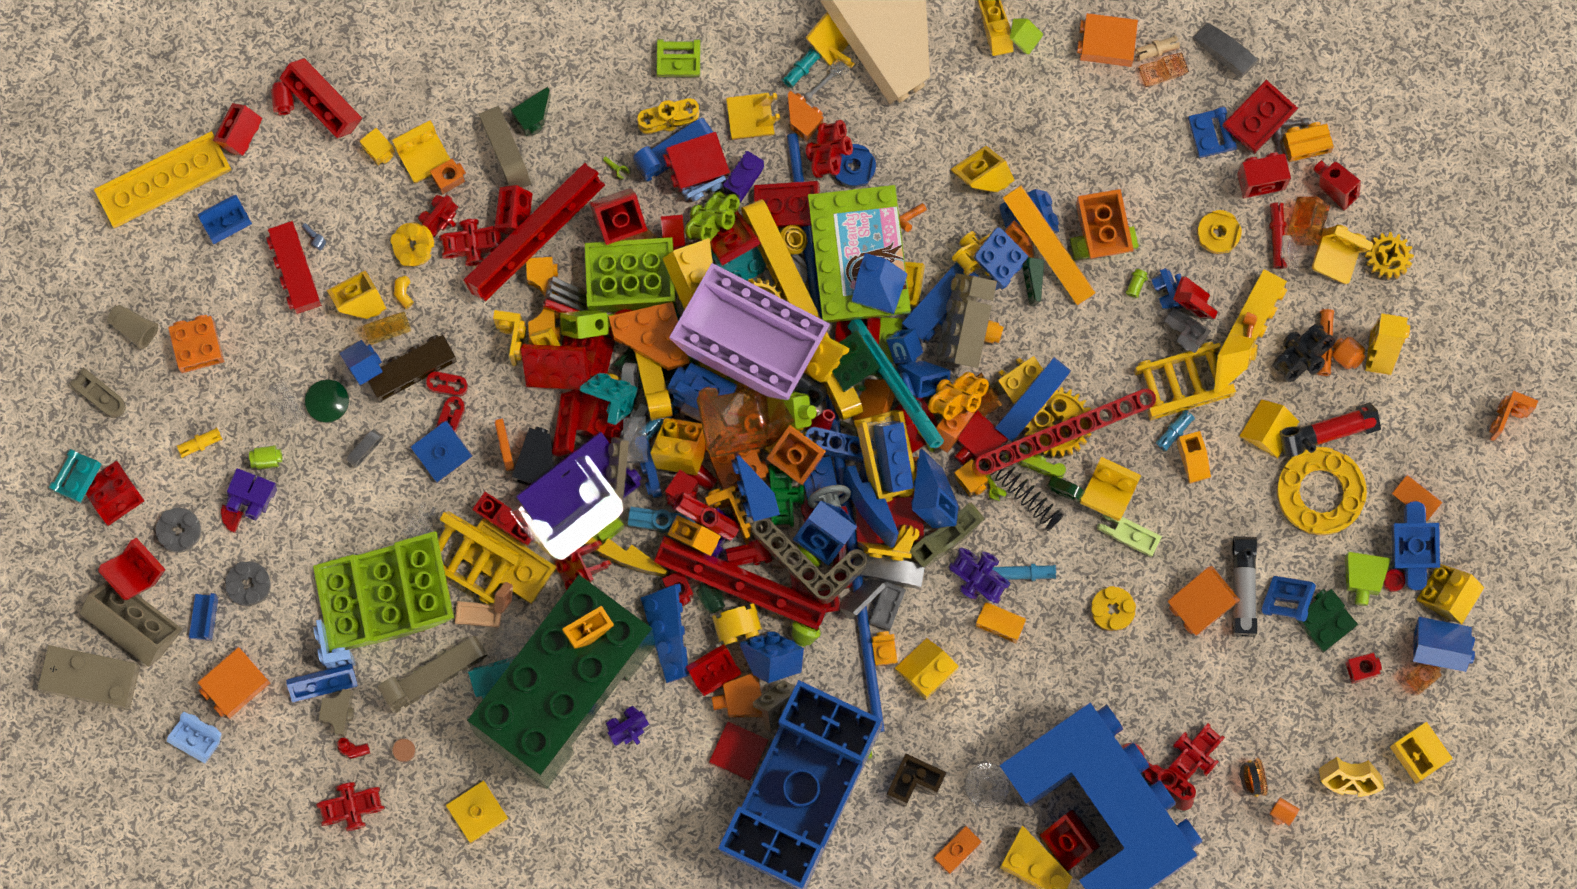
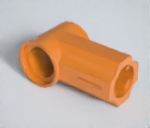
(1283, 812)

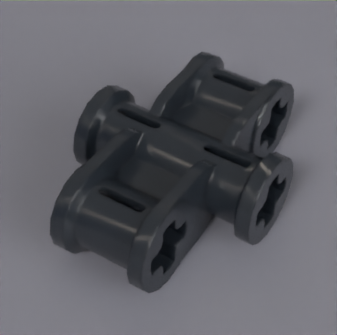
(1304, 348)

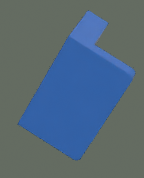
(203, 617)

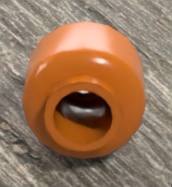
(1348, 353)

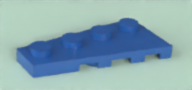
(664, 617)

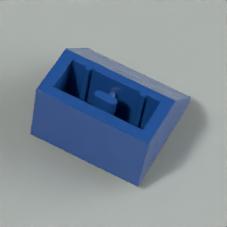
(772, 656)

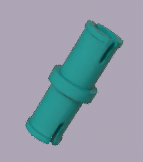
(801, 68)

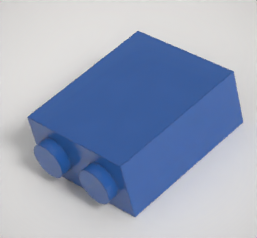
(1443, 644)

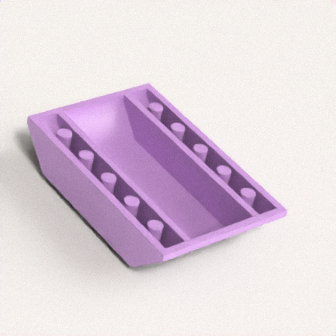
(748, 333)

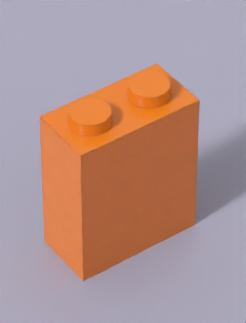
(1107, 40)
(1203, 601)
(233, 683)

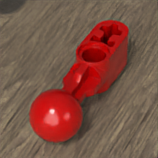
(1180, 789)

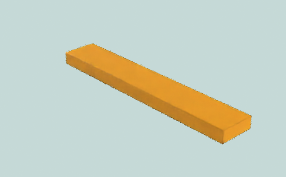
(1049, 245)

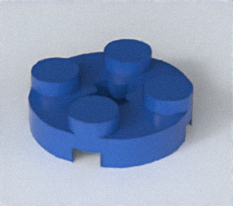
(861, 176)

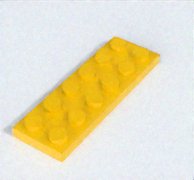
(162, 180)

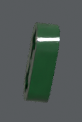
(1065, 489)

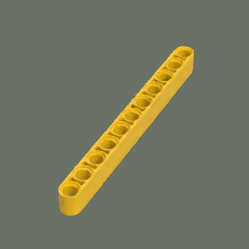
(793, 289)

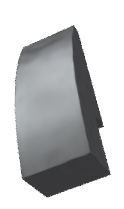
(1226, 50)
(892, 571)

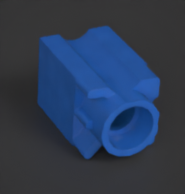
(688, 382)

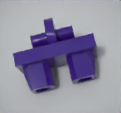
(629, 729)

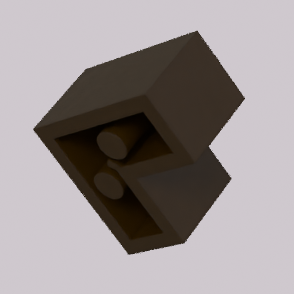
(914, 774)

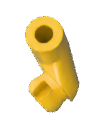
(400, 289)

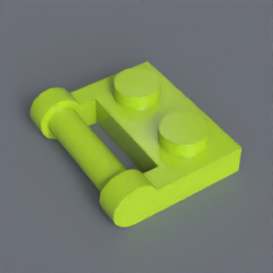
(678, 64)

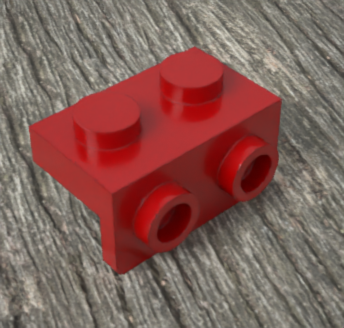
(713, 670)

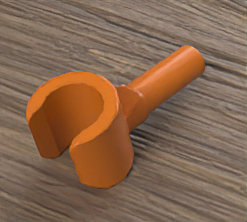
(1250, 319)

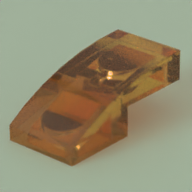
(1164, 69)

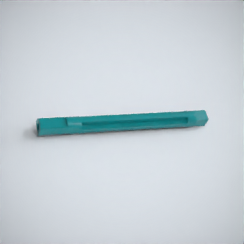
(899, 388)

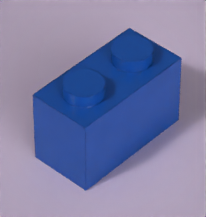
(362, 361)

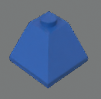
(879, 284)

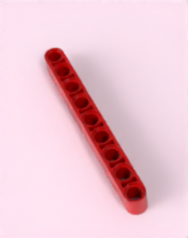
(1073, 427)

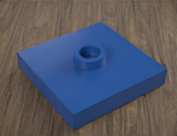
(441, 451)

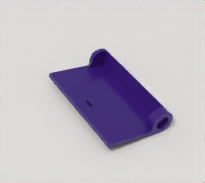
(557, 497)

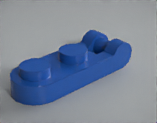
(653, 486)

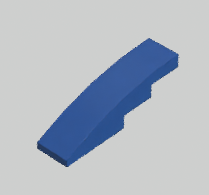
(1033, 399)
(873, 510)

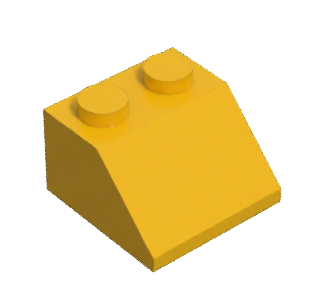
(927, 668)

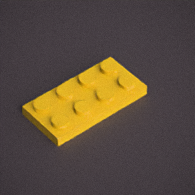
(526, 578)

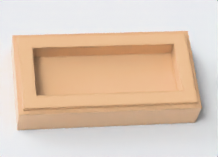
(477, 614)

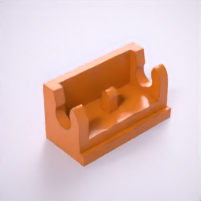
(1411, 491)

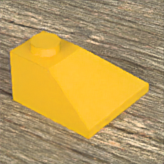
(984, 171)
(357, 297)
(1233, 359)

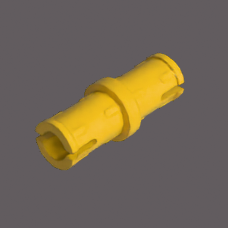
(199, 442)

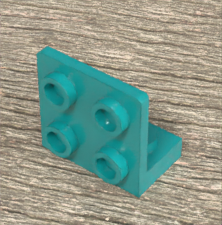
(744, 266)
(617, 392)

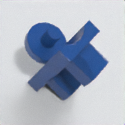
(1165, 280)

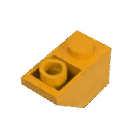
(1194, 457)

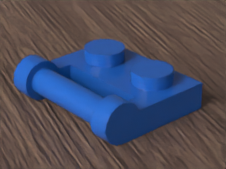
(1205, 135)
(1289, 591)

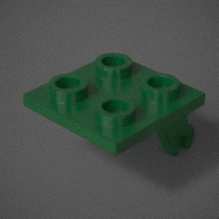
(856, 364)

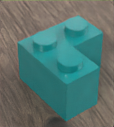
(486, 676)

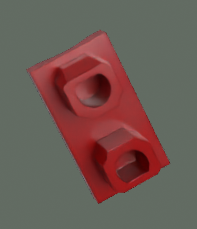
(441, 215)

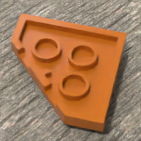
(648, 334)

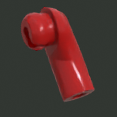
(351, 750)

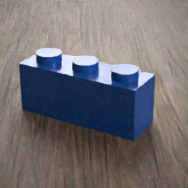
(893, 456)

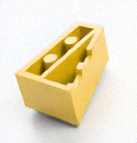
(688, 267)
(1386, 343)
(1034, 864)

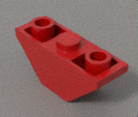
(501, 517)

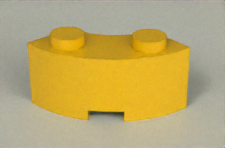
(1351, 778)

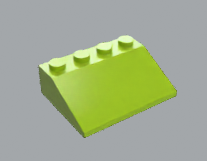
(628, 274)

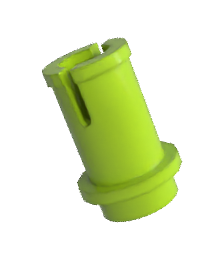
(1136, 283)

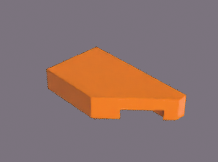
(1020, 237)

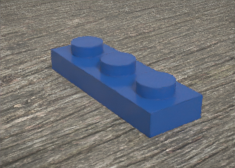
(322, 682)

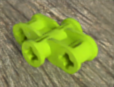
(717, 213)

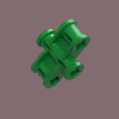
(785, 495)

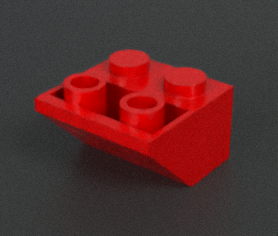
(594, 418)

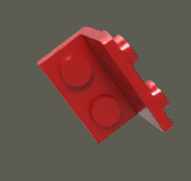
(598, 352)
(113, 493)

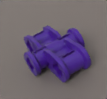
(979, 575)

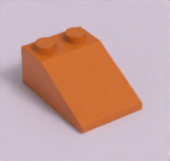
(1104, 223)

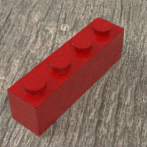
(320, 98)
(294, 267)

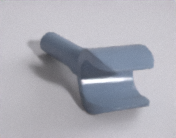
(318, 241)

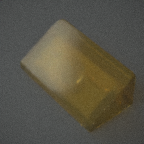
(387, 328)

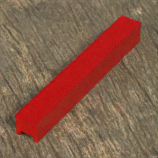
(534, 232)
(740, 583)

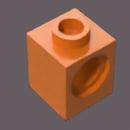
(448, 184)

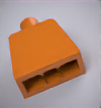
(739, 697)

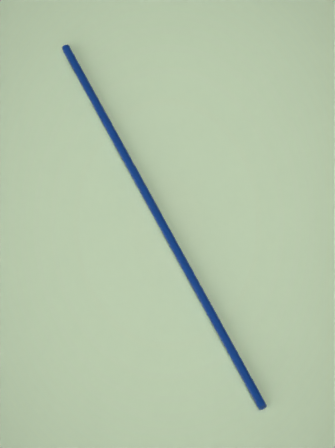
(840, 464)

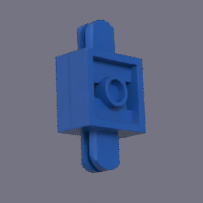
(1415, 545)

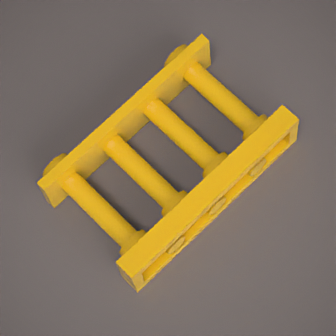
(1179, 402)
(489, 546)

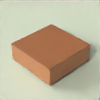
(503, 597)

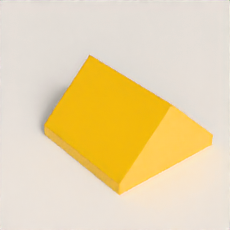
(1265, 426)

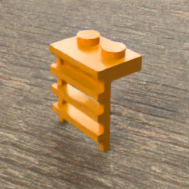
(728, 498)

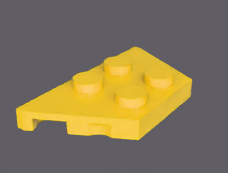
(825, 359)

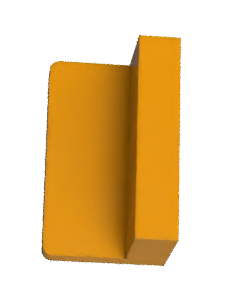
(1000, 622)

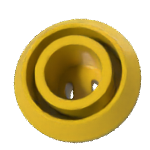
(794, 239)

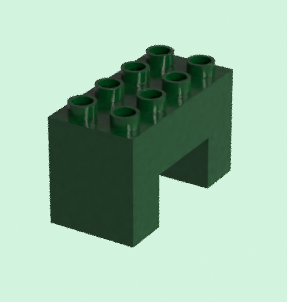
(556, 689)

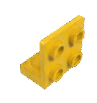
(420, 151)
(509, 322)
(1110, 489)

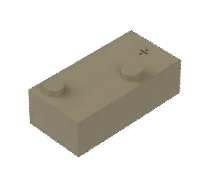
(88, 677)

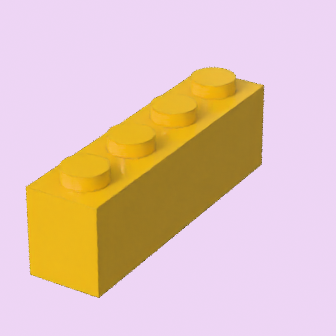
(1261, 303)

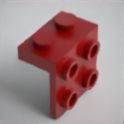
(132, 570)

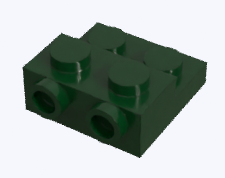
(1327, 620)

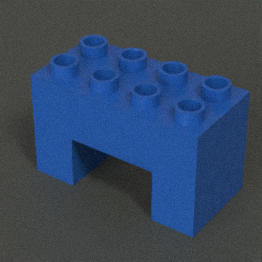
(1112, 780)
(801, 786)

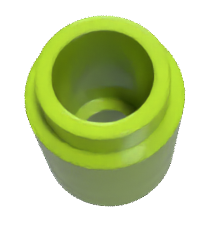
(265, 457)

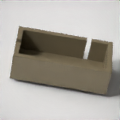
(966, 320)

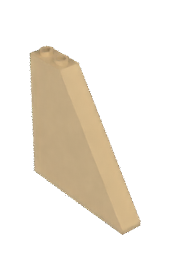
(888, 41)

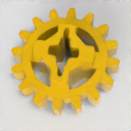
(1397, 258)

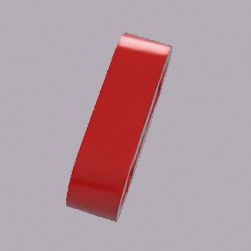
(448, 379)
(456, 417)

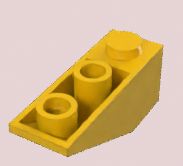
(996, 26)

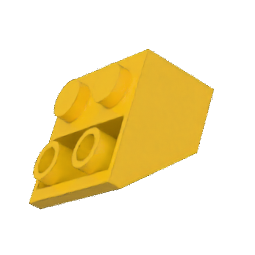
(679, 446)
(1451, 593)
(1421, 752)

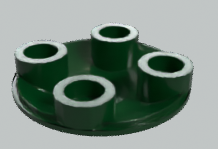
(327, 400)

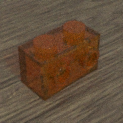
(1308, 220)

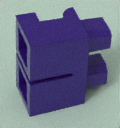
(251, 492)

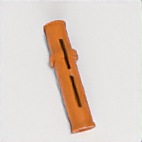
(1326, 321)

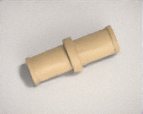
(1157, 48)

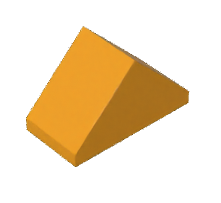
(588, 628)

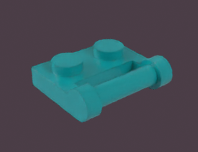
(80, 478)

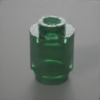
(710, 597)

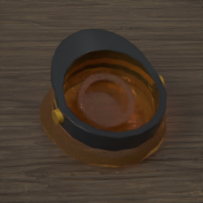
(1254, 778)

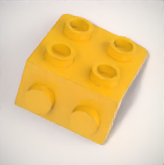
(1339, 252)

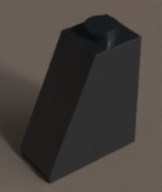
(535, 457)

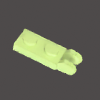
(1132, 535)

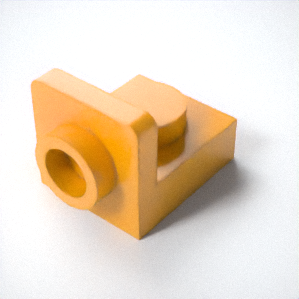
(884, 649)

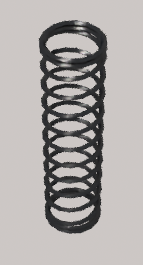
(1055, 517)

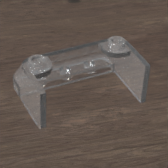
(599, 510)

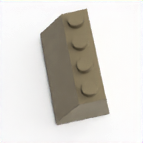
(130, 623)

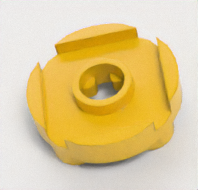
(1229, 226)
(401, 244)
(1126, 608)

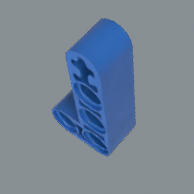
(651, 161)
(843, 447)

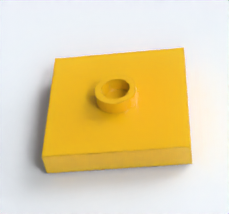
(477, 812)

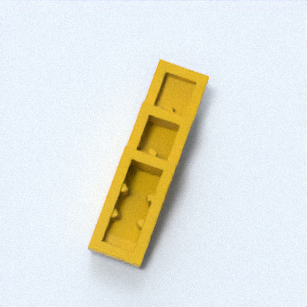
(632, 558)

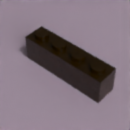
(412, 367)

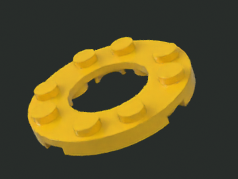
(1321, 460)

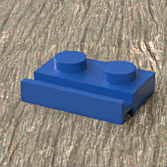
(820, 477)

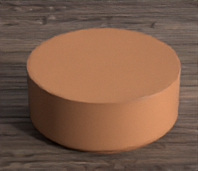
(404, 750)

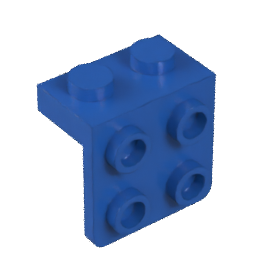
(1043, 203)
(1000, 257)

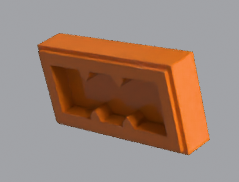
(957, 849)

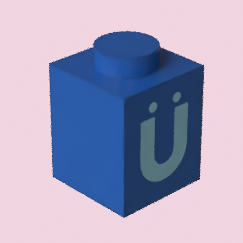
(905, 346)

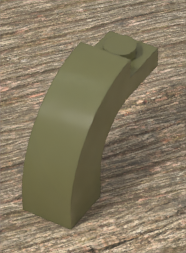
(946, 538)

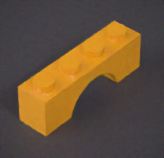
(538, 274)

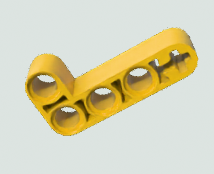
(654, 388)

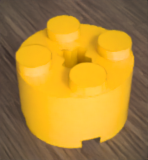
(737, 623)

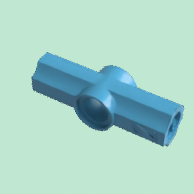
(647, 519)

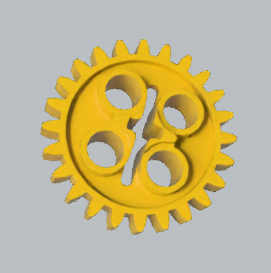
(1072, 409)

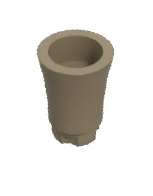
(133, 326)

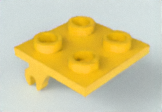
(829, 41)
(751, 115)
(1020, 378)
(899, 551)

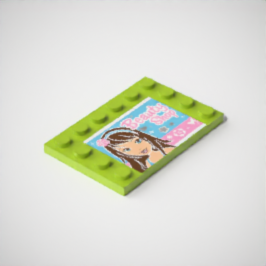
(845, 229)

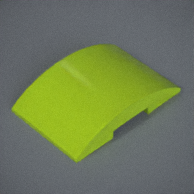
(384, 593)

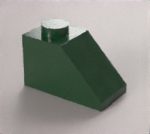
(532, 112)

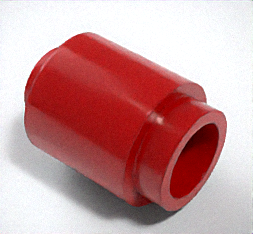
(282, 99)

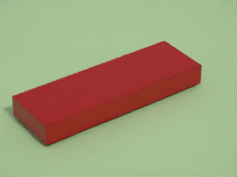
(567, 423)

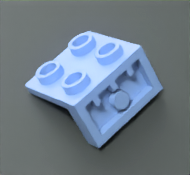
(338, 657)

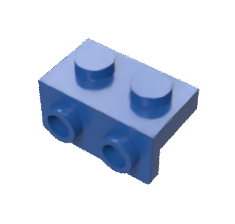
(224, 219)

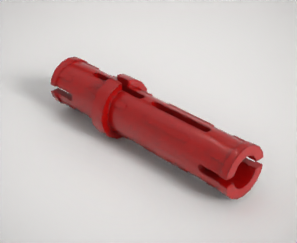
(1278, 230)

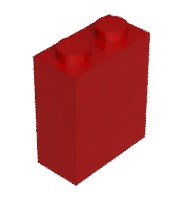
(696, 161)

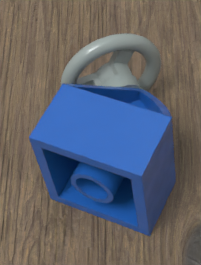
(828, 524)

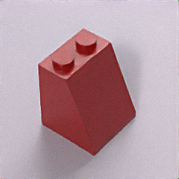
(618, 216)

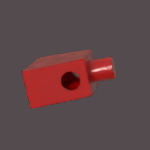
(1338, 183)
(978, 438)

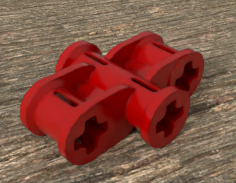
(829, 147)
(463, 243)
(1196, 752)
(358, 804)

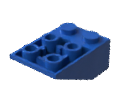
(933, 494)
(759, 497)

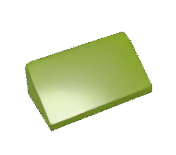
(1025, 34)

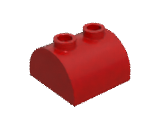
(1070, 840)

